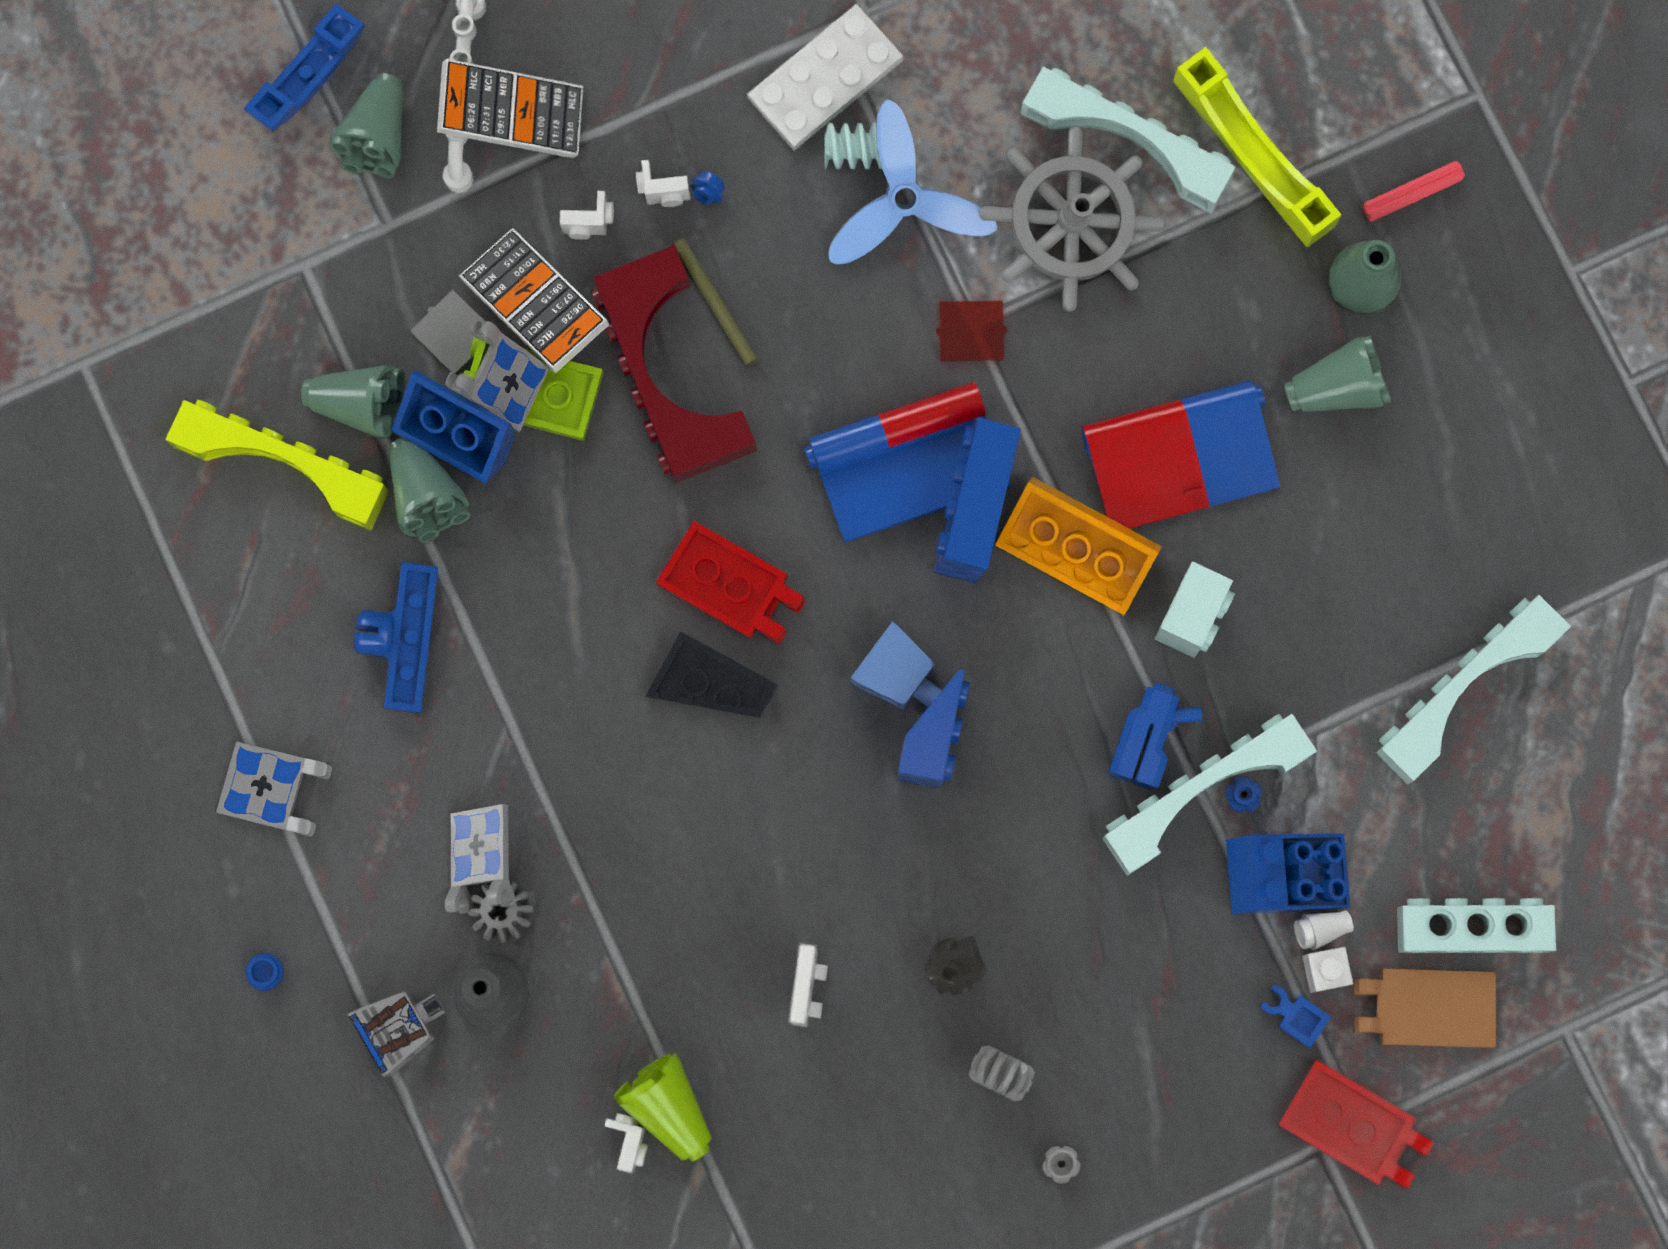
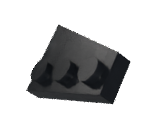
(711, 680)

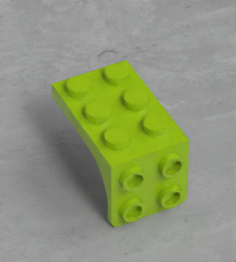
(564, 399)

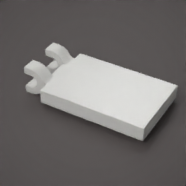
(806, 972)

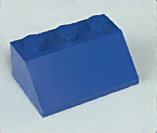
(453, 428)

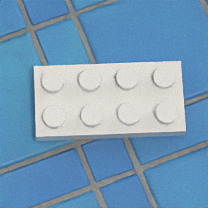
(825, 77)

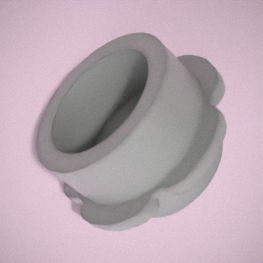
(1071, 1167)

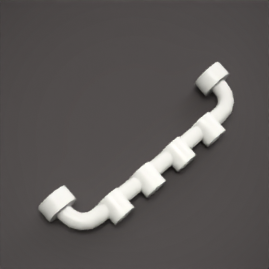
(458, 174)

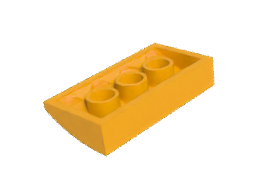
(1078, 545)

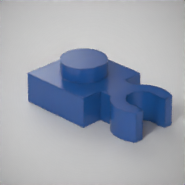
(1300, 1019)

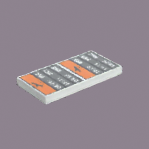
(509, 108)
(534, 300)

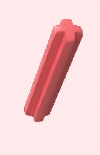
(1413, 191)

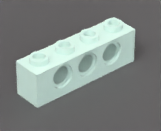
(1535, 936)

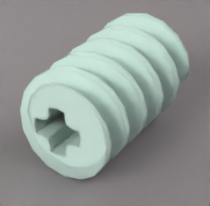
(851, 146)

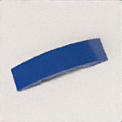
(307, 71)

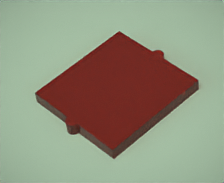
(971, 331)

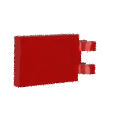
(728, 583)
(1353, 1126)

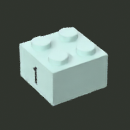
(1193, 610)

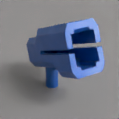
(1160, 715)

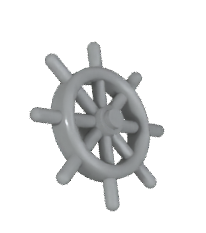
(1072, 218)

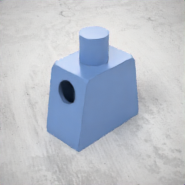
(897, 670)

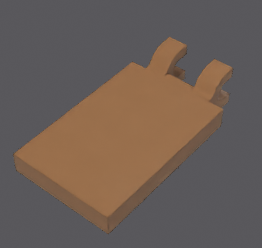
(1431, 1008)

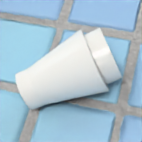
(1321, 928)

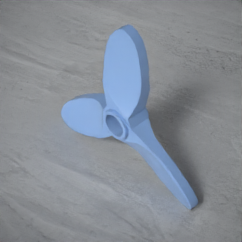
(881, 216)

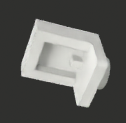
(667, 191)
(586, 223)
(633, 1150)

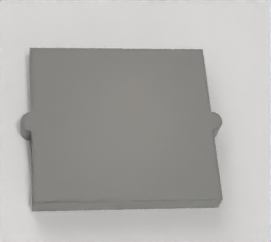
(447, 331)

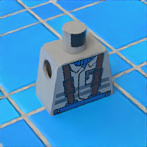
(396, 1028)

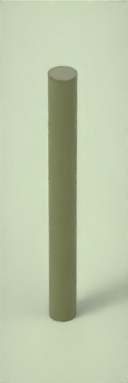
(715, 302)

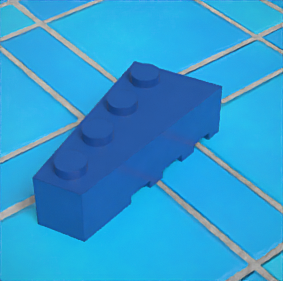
(977, 500)

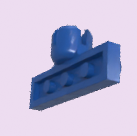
(402, 637)

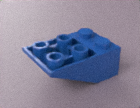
(928, 742)
(1287, 873)

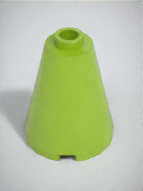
(667, 1107)

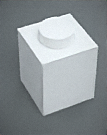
(1327, 970)

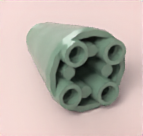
(372, 130)
(1365, 276)
(1341, 381)
(358, 397)
(424, 492)

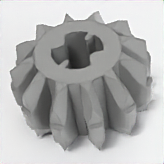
(501, 926)
(1001, 1073)

